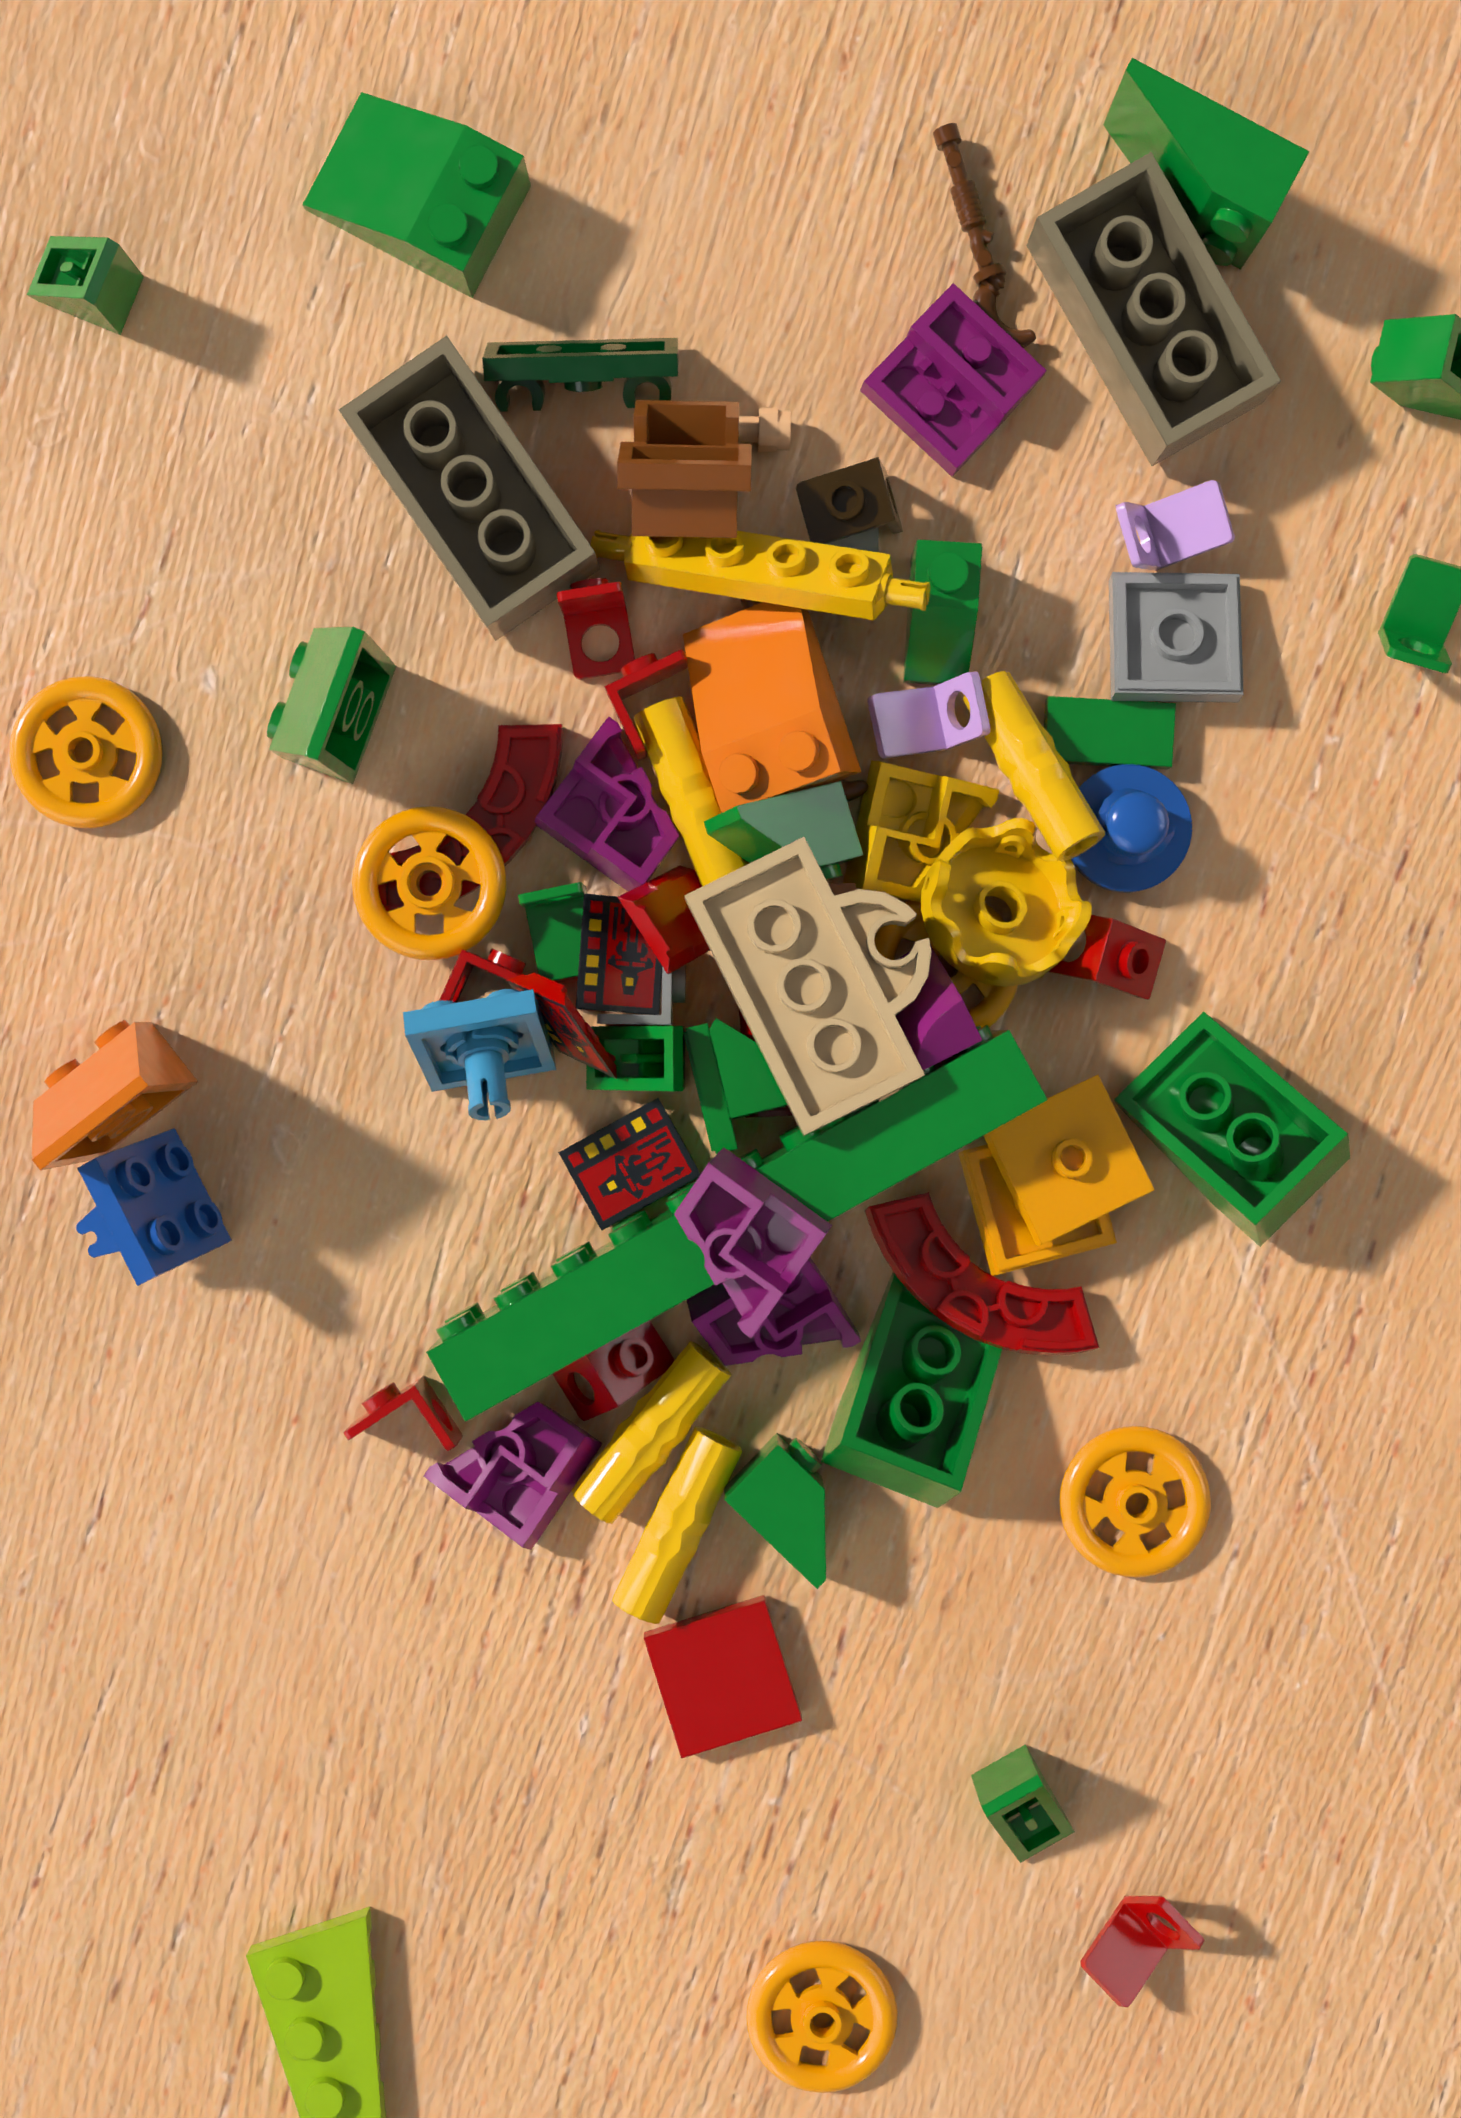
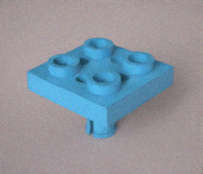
(481, 1046)

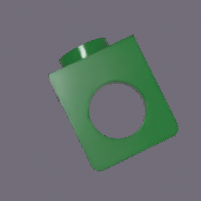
(1422, 613)
(555, 928)

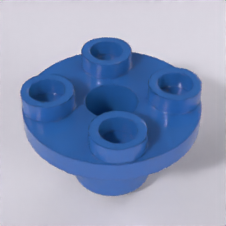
(1143, 826)

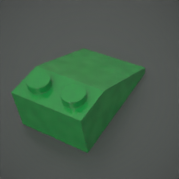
(1217, 161)
(421, 190)
(332, 702)
(1235, 1128)
(912, 1402)

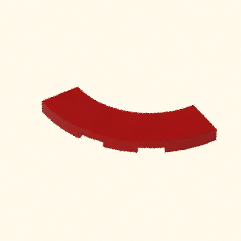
(506, 807)
(969, 1298)

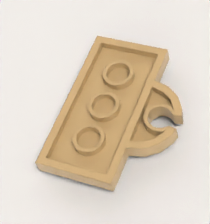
(814, 980)

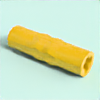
(1037, 770)
(685, 784)
(651, 1432)
(676, 1525)

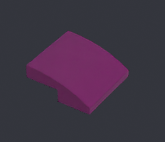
(952, 380)

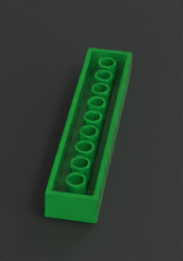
(656, 1266)

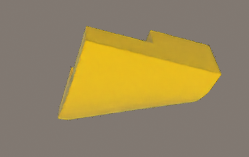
(907, 824)

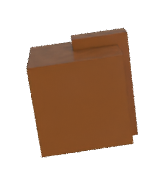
(685, 468)

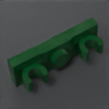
(580, 366)

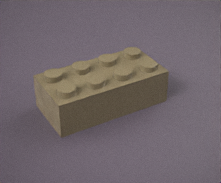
(1151, 309)
(470, 487)

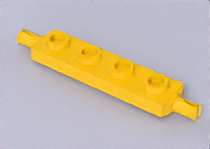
(767, 571)

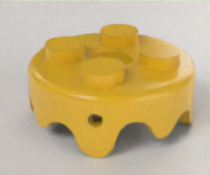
(1036, 887)

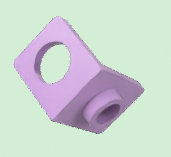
(1176, 526)
(926, 718)

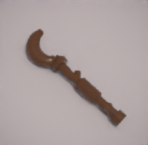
(971, 216)

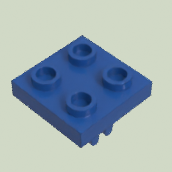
(150, 1207)

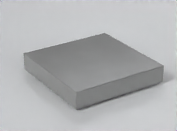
(1175, 637)

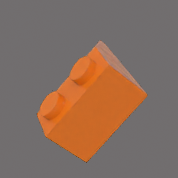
(766, 706)
(106, 1096)

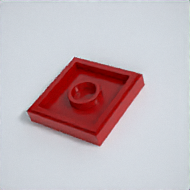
(722, 1676)

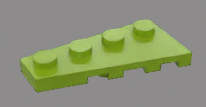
(323, 2015)

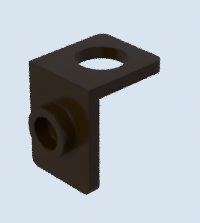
(848, 502)

